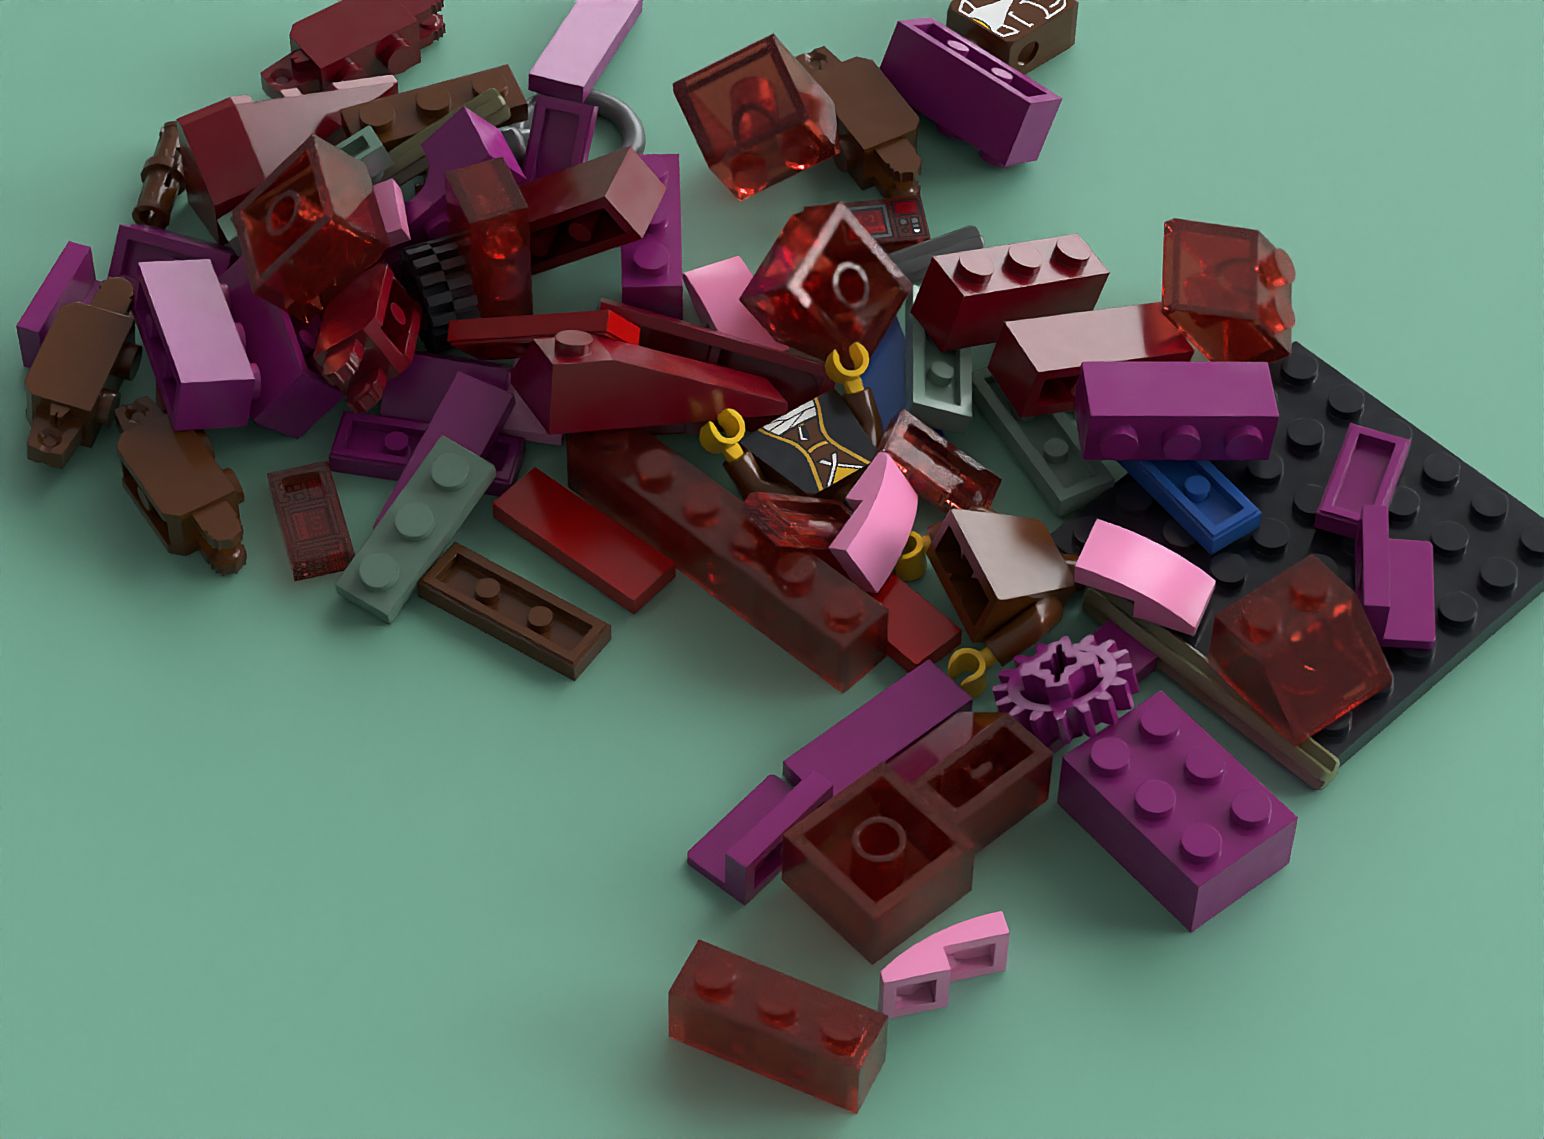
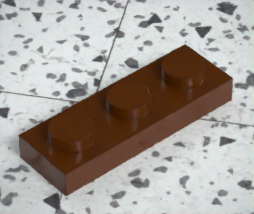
(409, 112)

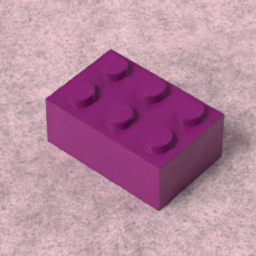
(1176, 810)

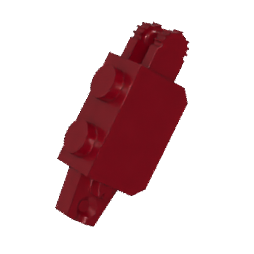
(355, 43)
(368, 336)

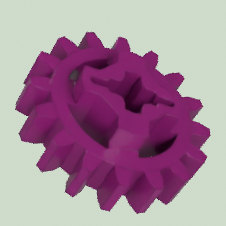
(1067, 688)

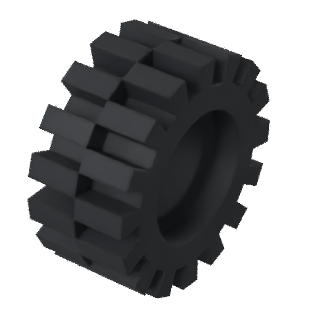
(439, 283)

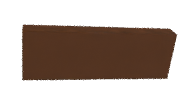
(514, 611)

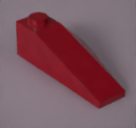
(241, 142)
(791, 375)
(608, 384)

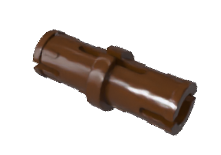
(161, 180)

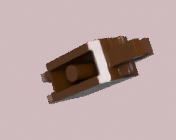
(872, 122)
(80, 373)
(180, 486)

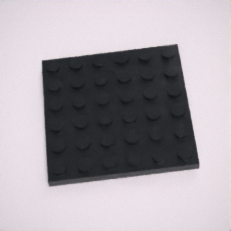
(1481, 536)

